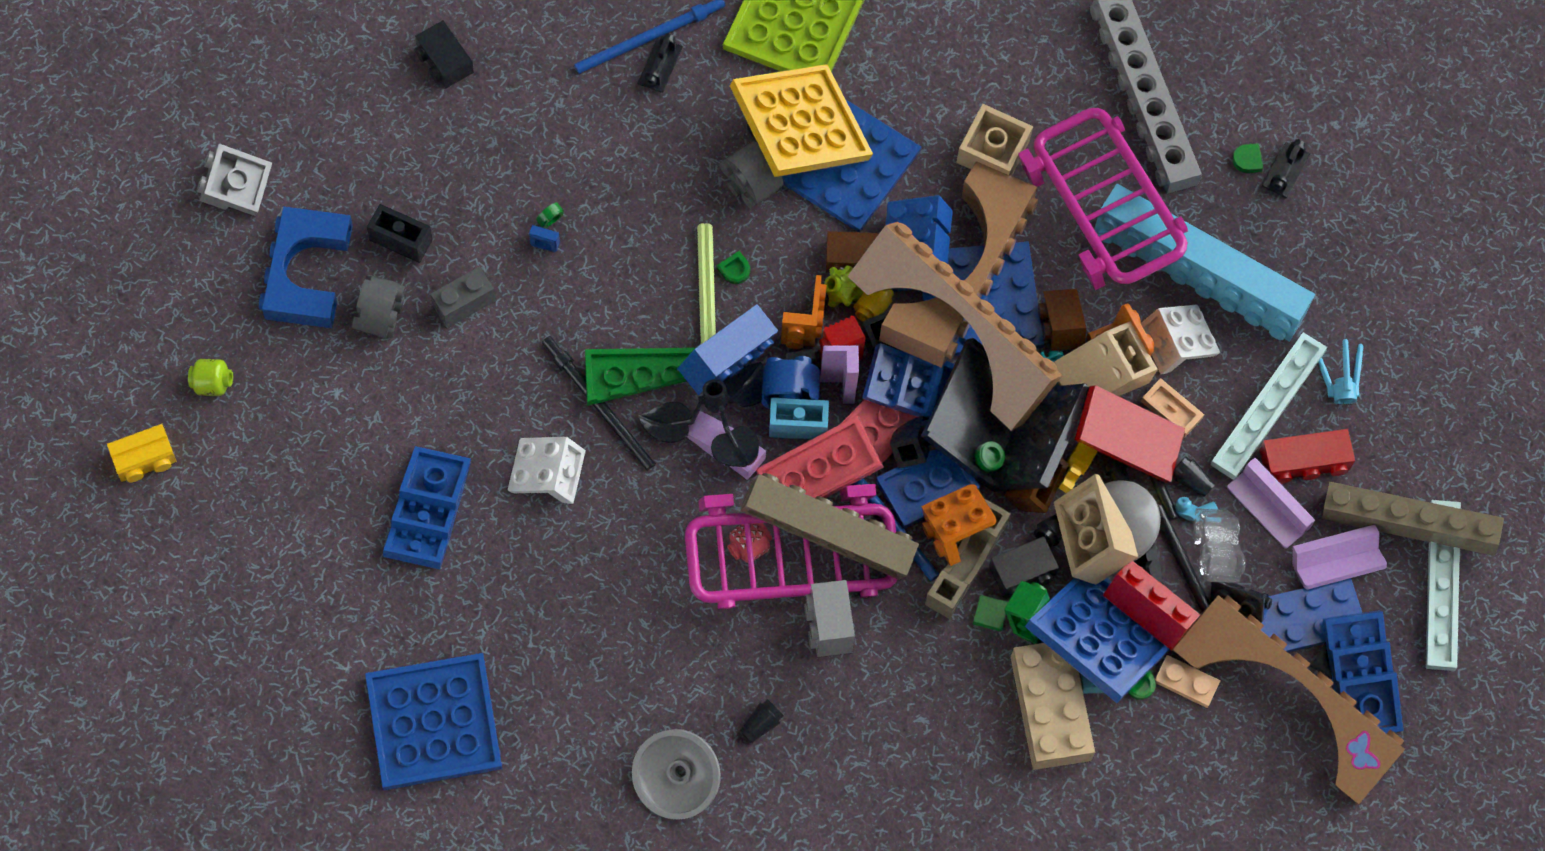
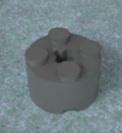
(750, 175)
(378, 306)

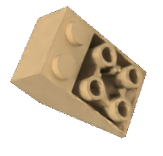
(1110, 361)

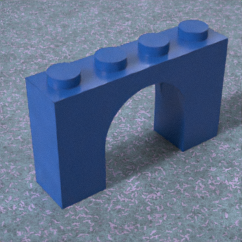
(298, 231)

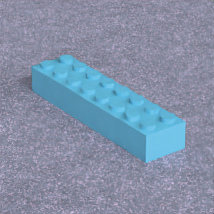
(1212, 268)

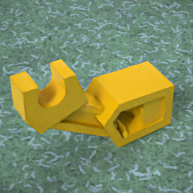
(1078, 464)

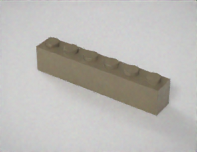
(1413, 518)
(829, 526)

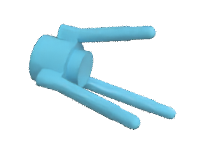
(1345, 389)

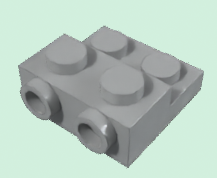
(234, 180)

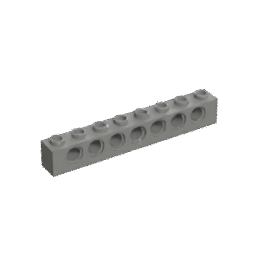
(1148, 76)

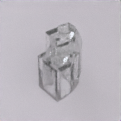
(1219, 545)

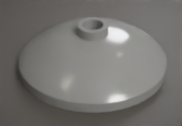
(1139, 512)
(662, 786)

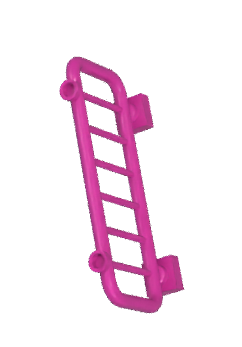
(1104, 263)
(725, 599)

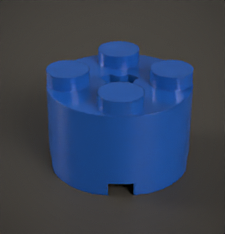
(790, 379)

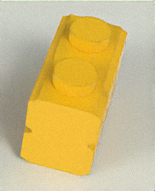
(142, 453)

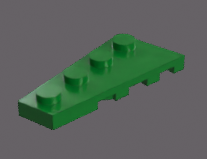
(631, 371)

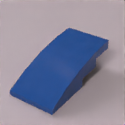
(905, 381)
(427, 507)
(1363, 665)

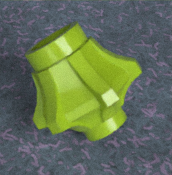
(841, 288)

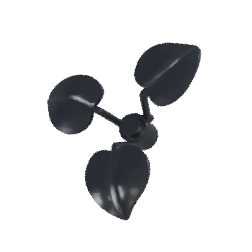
(733, 448)

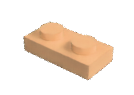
(1172, 406)
(1187, 681)

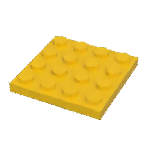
(800, 120)

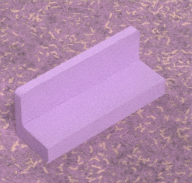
(841, 365)
(1271, 504)
(1338, 557)

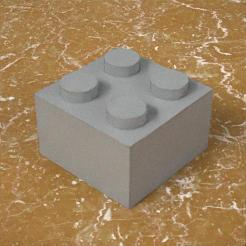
(831, 618)

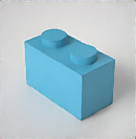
(798, 418)

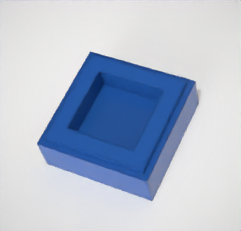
(544, 238)

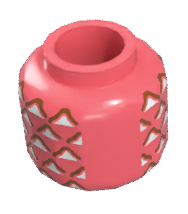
(760, 541)

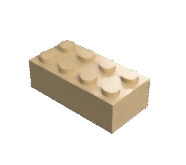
(1051, 707)

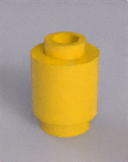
(873, 304)

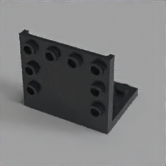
(965, 421)

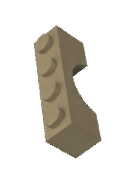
(956, 579)

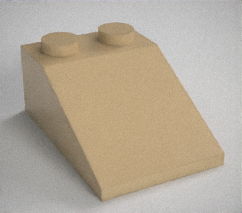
(1094, 532)

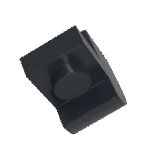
(908, 444)

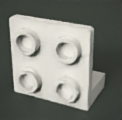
(1179, 335)
(547, 467)

